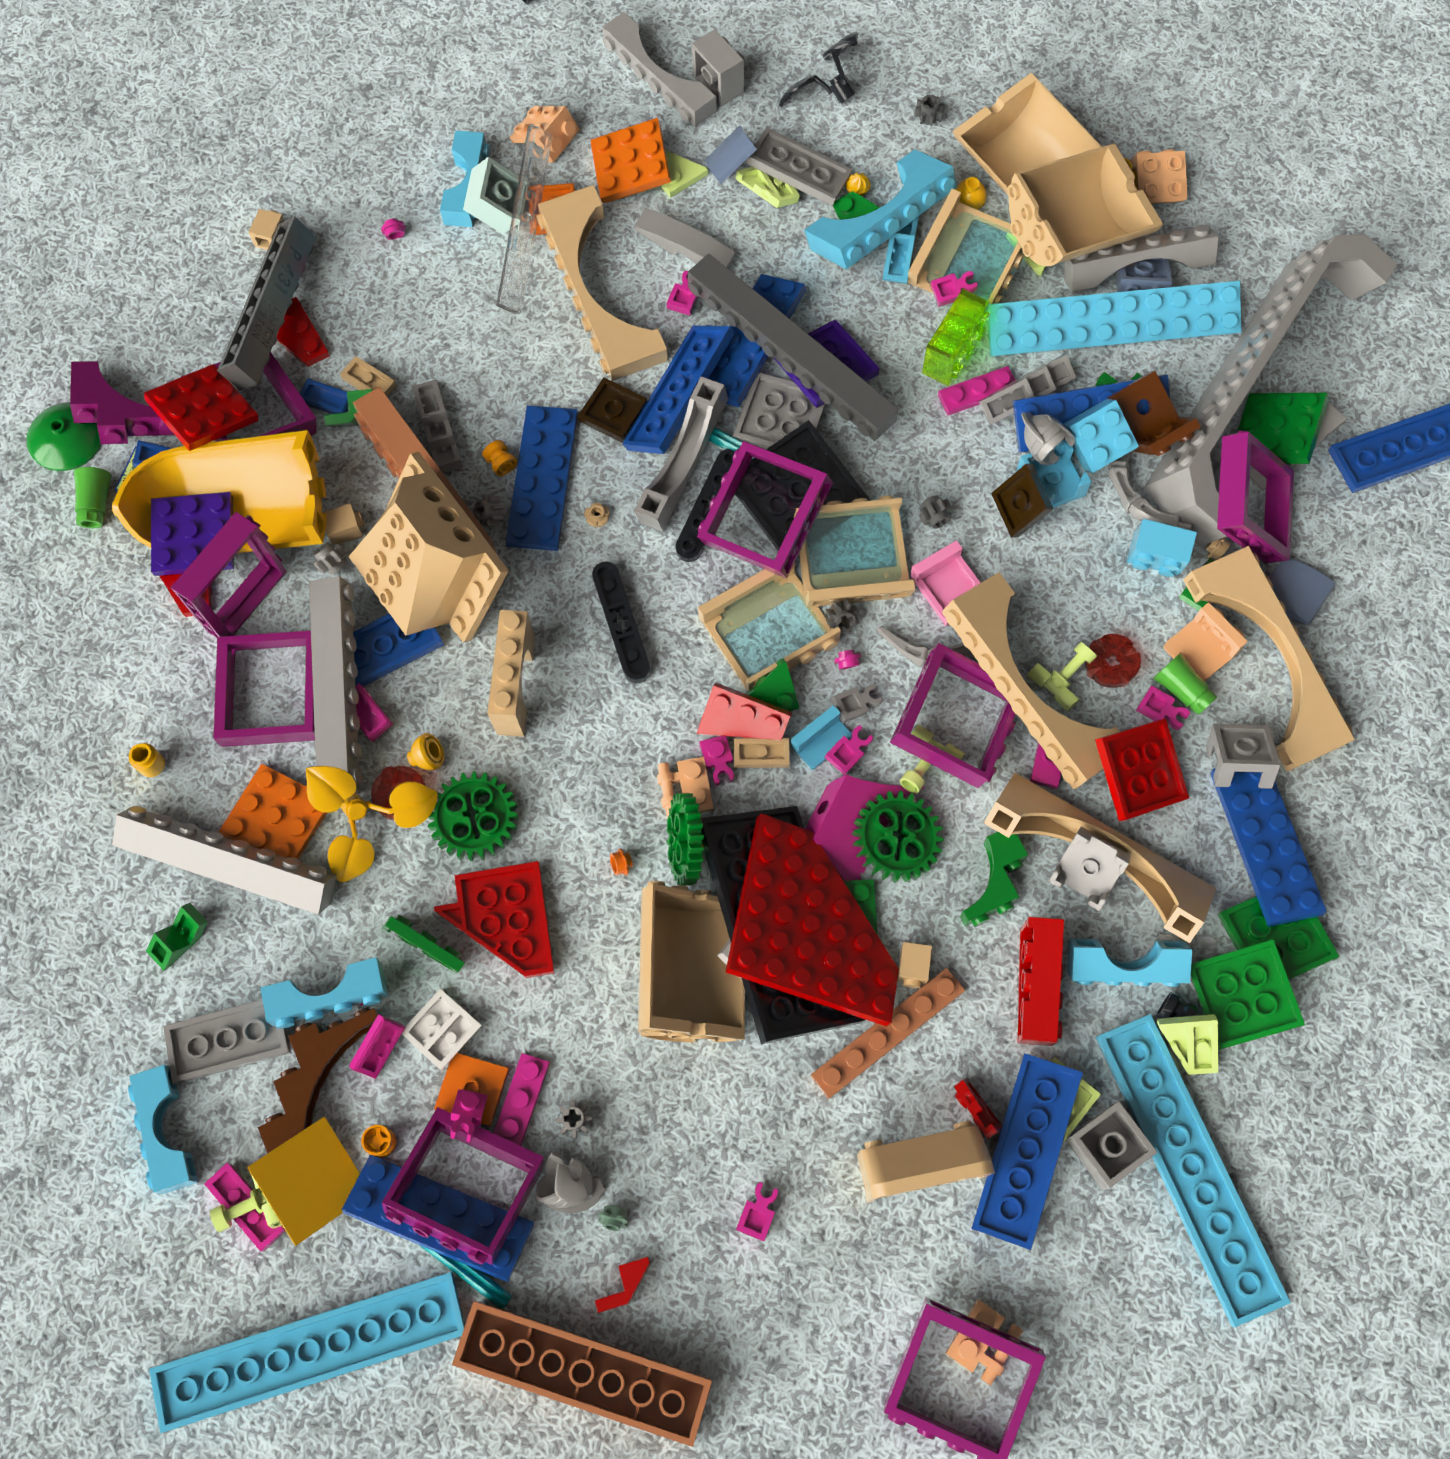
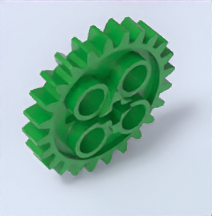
(497, 809)
(685, 839)
(922, 839)

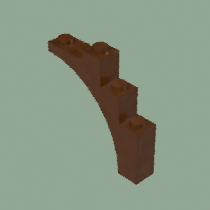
(300, 1088)

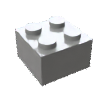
(718, 67)
(1111, 1146)

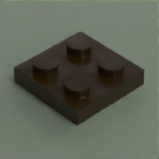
(612, 409)
(1022, 500)

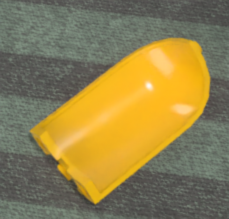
(267, 475)

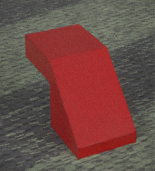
(632, 1276)

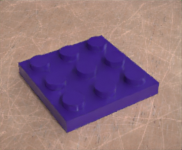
(842, 346)
(184, 528)

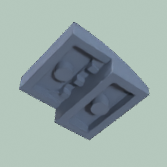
(730, 154)
(1300, 589)

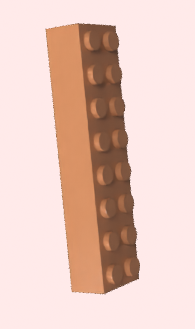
(396, 441)
(583, 1372)

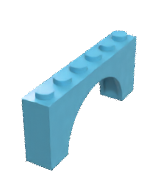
(849, 240)

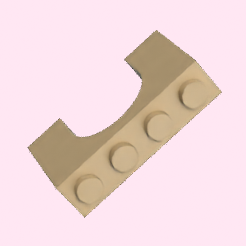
(513, 645)

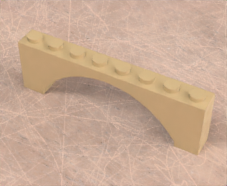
(621, 345)
(981, 623)
(1315, 717)
(1176, 893)

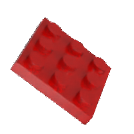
(201, 407)
(1142, 769)

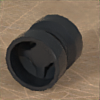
(1174, 1007)

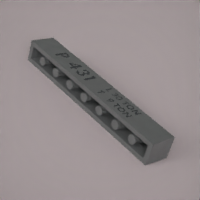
(267, 304)

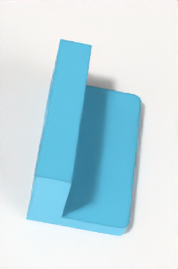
(819, 737)

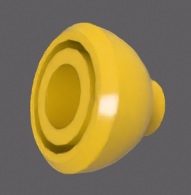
(972, 193)
(426, 752)

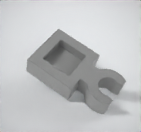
(853, 704)

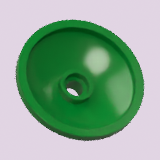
(62, 447)

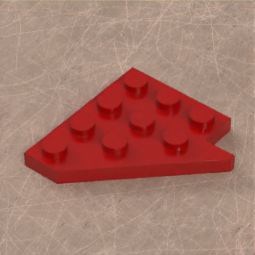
(505, 915)

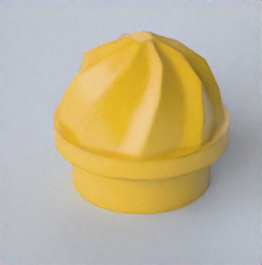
(858, 183)

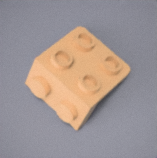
(553, 120)
(1161, 175)
(1207, 642)

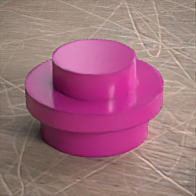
(393, 229)
(847, 659)

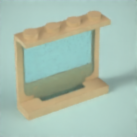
(965, 242)
(855, 553)
(766, 622)

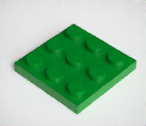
(1286, 423)
(1300, 943)
(1247, 994)

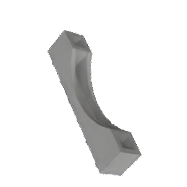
(688, 97)
(1192, 247)
(666, 489)

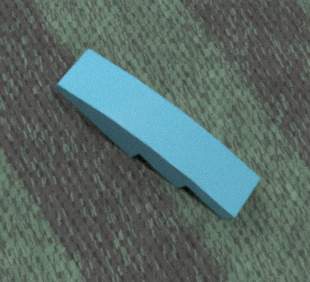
(900, 254)

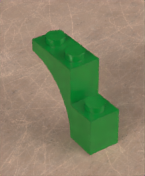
(1000, 893)

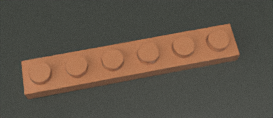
(881, 1039)

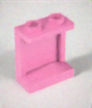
(943, 577)

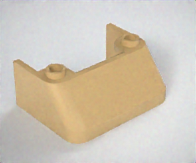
(924, 1161)

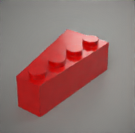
(1040, 981)

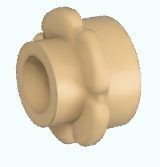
(597, 521)
(1217, 548)

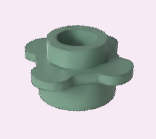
(613, 1218)

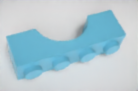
(468, 151)
(1165, 963)
(362, 983)
(152, 1096)

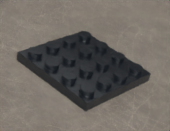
(775, 493)

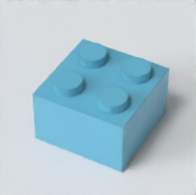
(1101, 435)
(1161, 548)

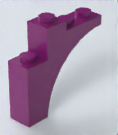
(116, 416)

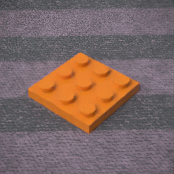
(630, 160)
(273, 815)

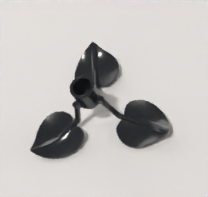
(839, 84)

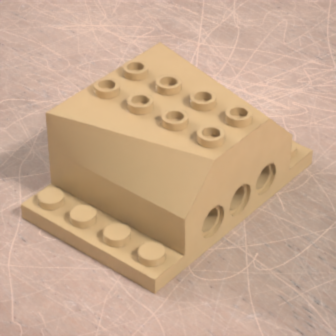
(429, 557)

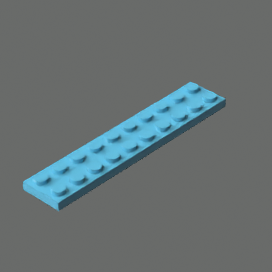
(1114, 318)
(1193, 1172)
(306, 1352)

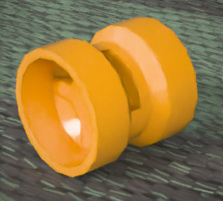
(497, 455)
(375, 1137)

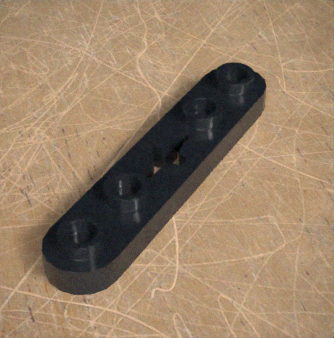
(688, 545)
(628, 644)

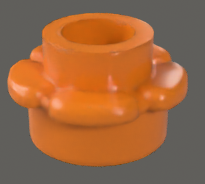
(621, 862)

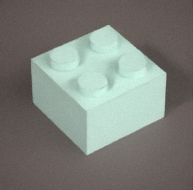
(492, 194)

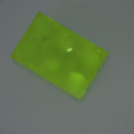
(956, 337)

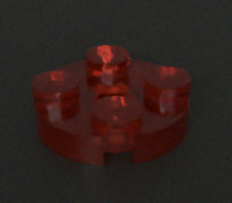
(1125, 654)
(387, 781)

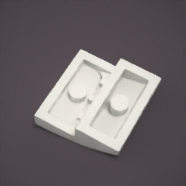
(441, 1029)

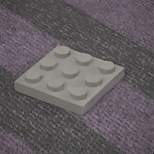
(773, 411)

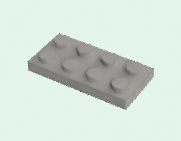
(799, 166)
(222, 1042)

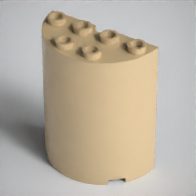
(1022, 132)
(1078, 206)
(680, 976)

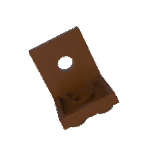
(1161, 423)

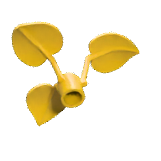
(335, 788)

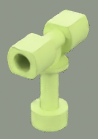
(1057, 682)
(913, 780)
(223, 1216)

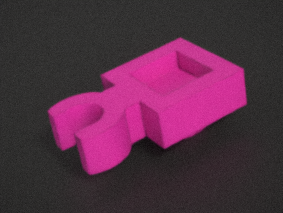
(948, 287)
(681, 298)
(1158, 706)
(847, 752)
(717, 755)
(467, 1112)
(756, 1217)

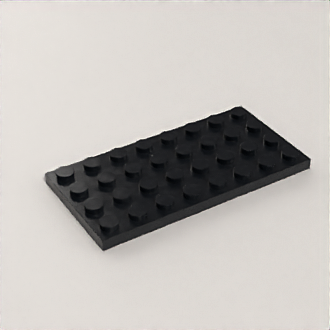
(727, 852)

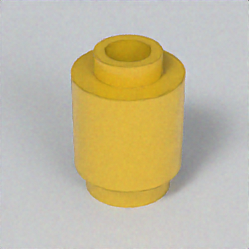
(146, 760)

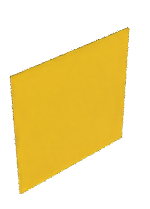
(306, 1180)

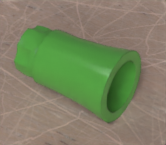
(91, 495)
(1186, 684)

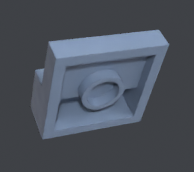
(1144, 275)

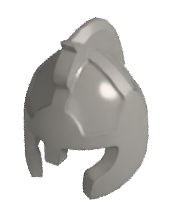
(1043, 434)
(568, 1186)

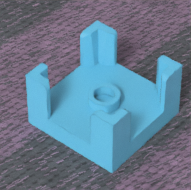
(1060, 478)

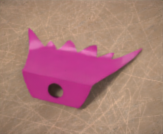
(835, 825)

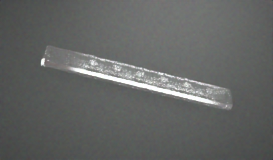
(524, 220)

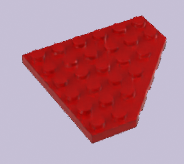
(805, 929)

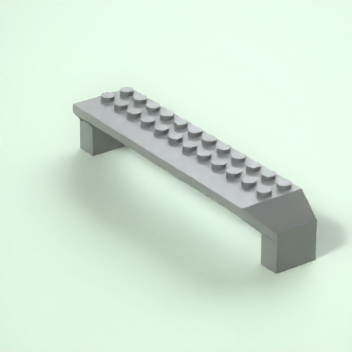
(1185, 477)

